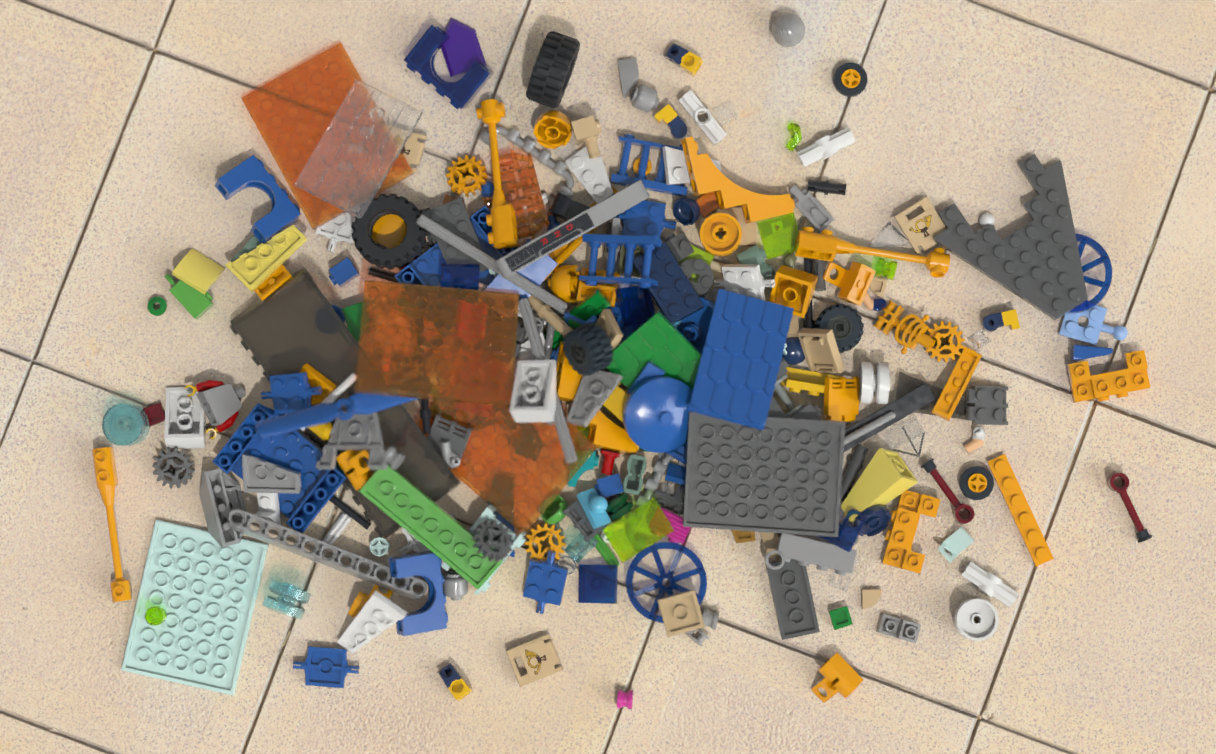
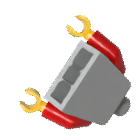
(219, 403)

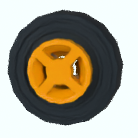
(850, 72)
(980, 478)

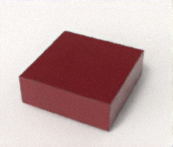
(155, 414)

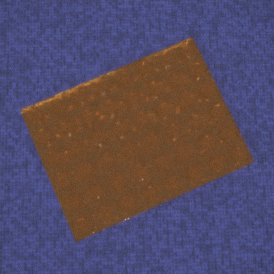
(296, 113)
(437, 343)
(512, 463)

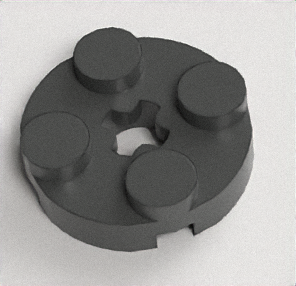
(700, 268)

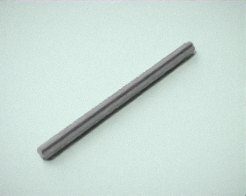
(489, 262)
(539, 354)

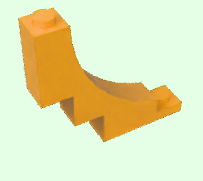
(707, 179)
(602, 430)

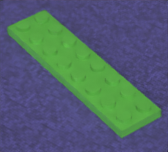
(429, 524)

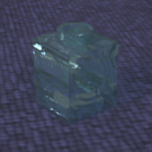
(580, 548)

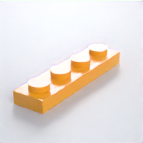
(956, 383)

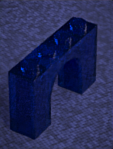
(422, 59)

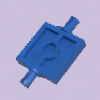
(645, 219)
(290, 392)
(545, 581)
(326, 667)

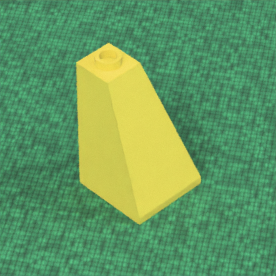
(879, 483)

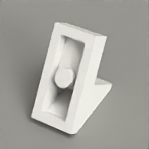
(269, 507)

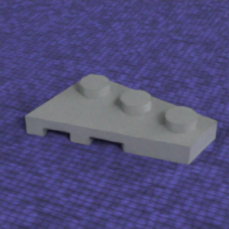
(591, 396)
(268, 477)

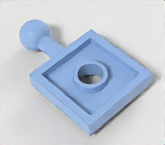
(1090, 333)

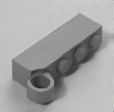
(812, 552)

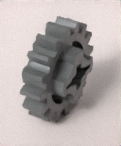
(175, 475)
(497, 549)

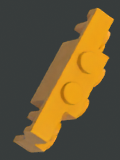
(1103, 385)
(903, 530)

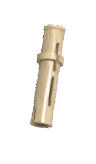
(544, 311)

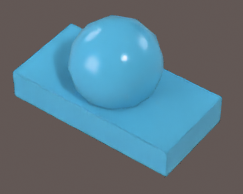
(594, 507)

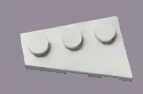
(676, 168)
(591, 175)

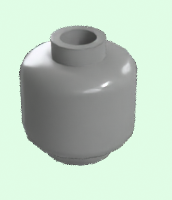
(644, 98)
(455, 586)

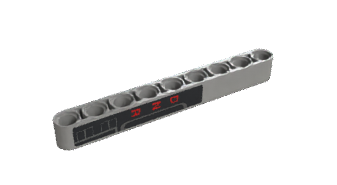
(572, 229)

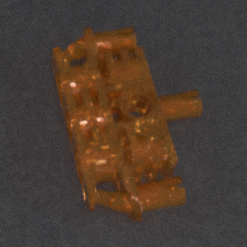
(531, 192)

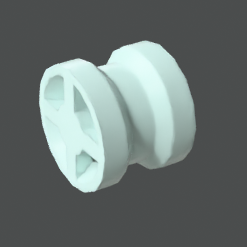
(379, 549)

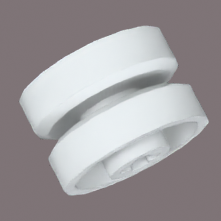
(877, 383)
(984, 627)

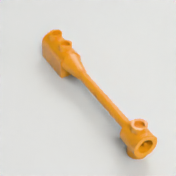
(502, 216)
(826, 246)
(106, 481)

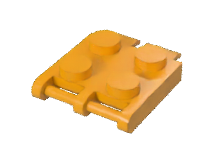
(841, 399)

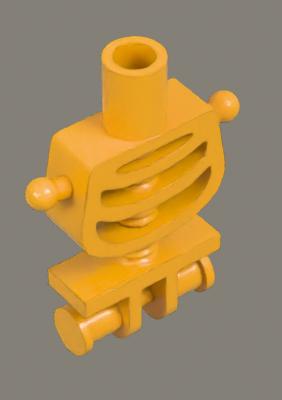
(916, 335)

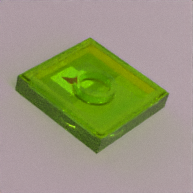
(778, 235)

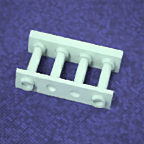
(517, 541)

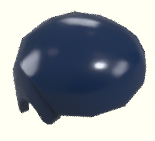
(686, 211)
(794, 351)

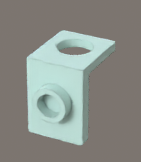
(955, 544)

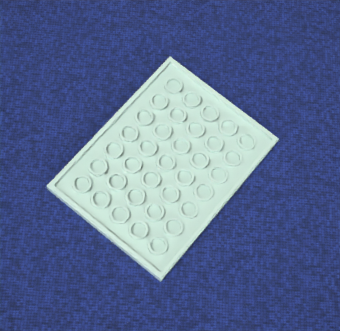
(207, 607)

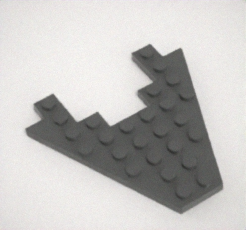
(1037, 260)

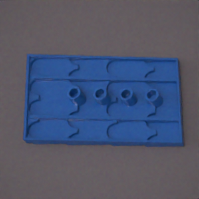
(741, 359)

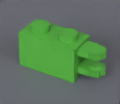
(190, 298)

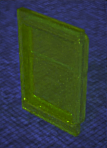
(638, 530)

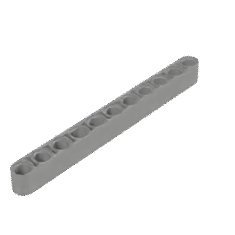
(319, 547)

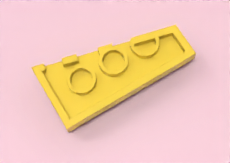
(261, 262)

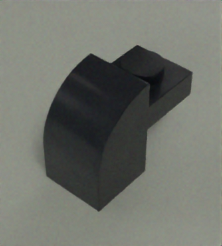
(565, 207)

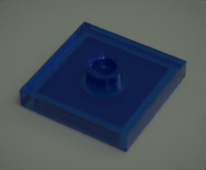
(460, 276)
(635, 305)
(598, 583)

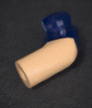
(874, 304)

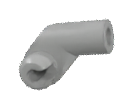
(449, 456)

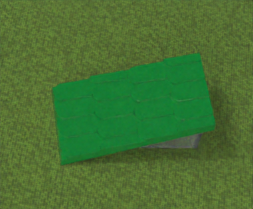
(663, 346)

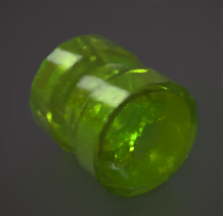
(885, 268)

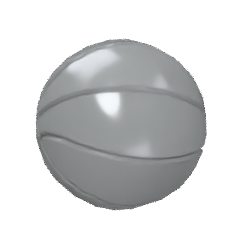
(788, 30)

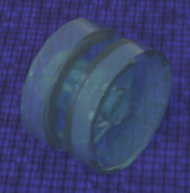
(114, 424)
(286, 600)

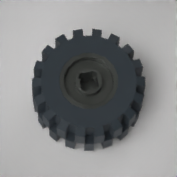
(844, 323)
(588, 349)

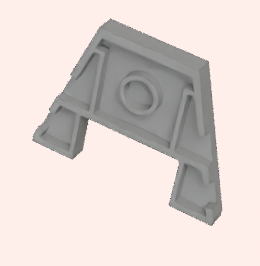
(357, 433)

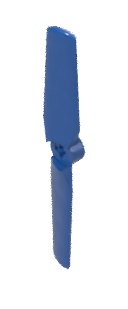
(325, 412)

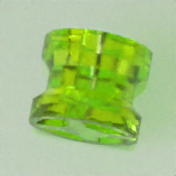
(151, 615)

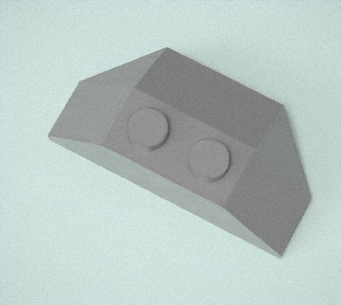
(219, 497)

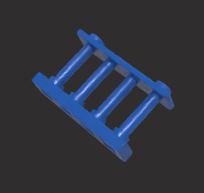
(658, 184)
(612, 242)

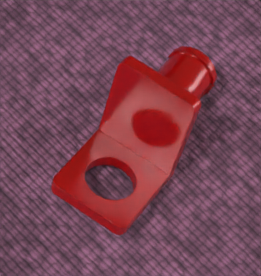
(608, 461)

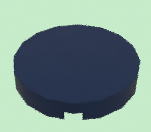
(876, 520)

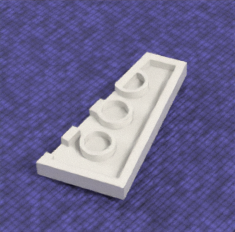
(372, 619)

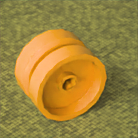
(720, 223)

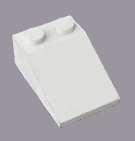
(534, 391)
(184, 419)

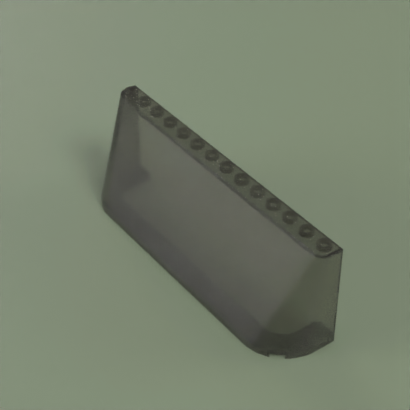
(302, 327)

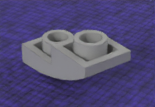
(898, 628)

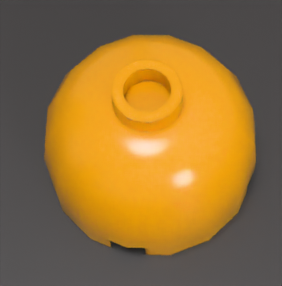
(553, 129)
(565, 283)

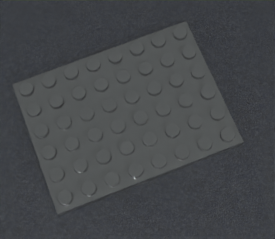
(765, 478)

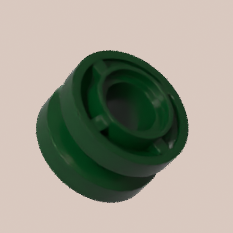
(619, 506)

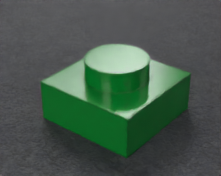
(840, 617)

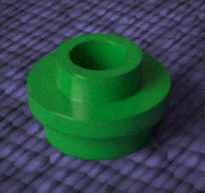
(163, 306)

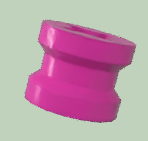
(624, 699)

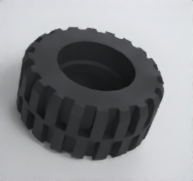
(552, 69)
(398, 255)

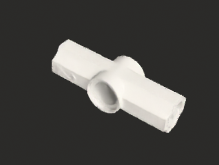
(694, 108)
(826, 147)
(989, 584)

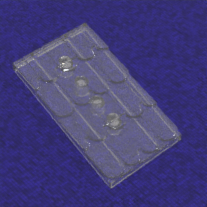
(358, 148)

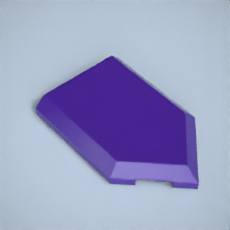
(461, 48)

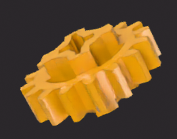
(469, 183)
(951, 347)
(533, 538)

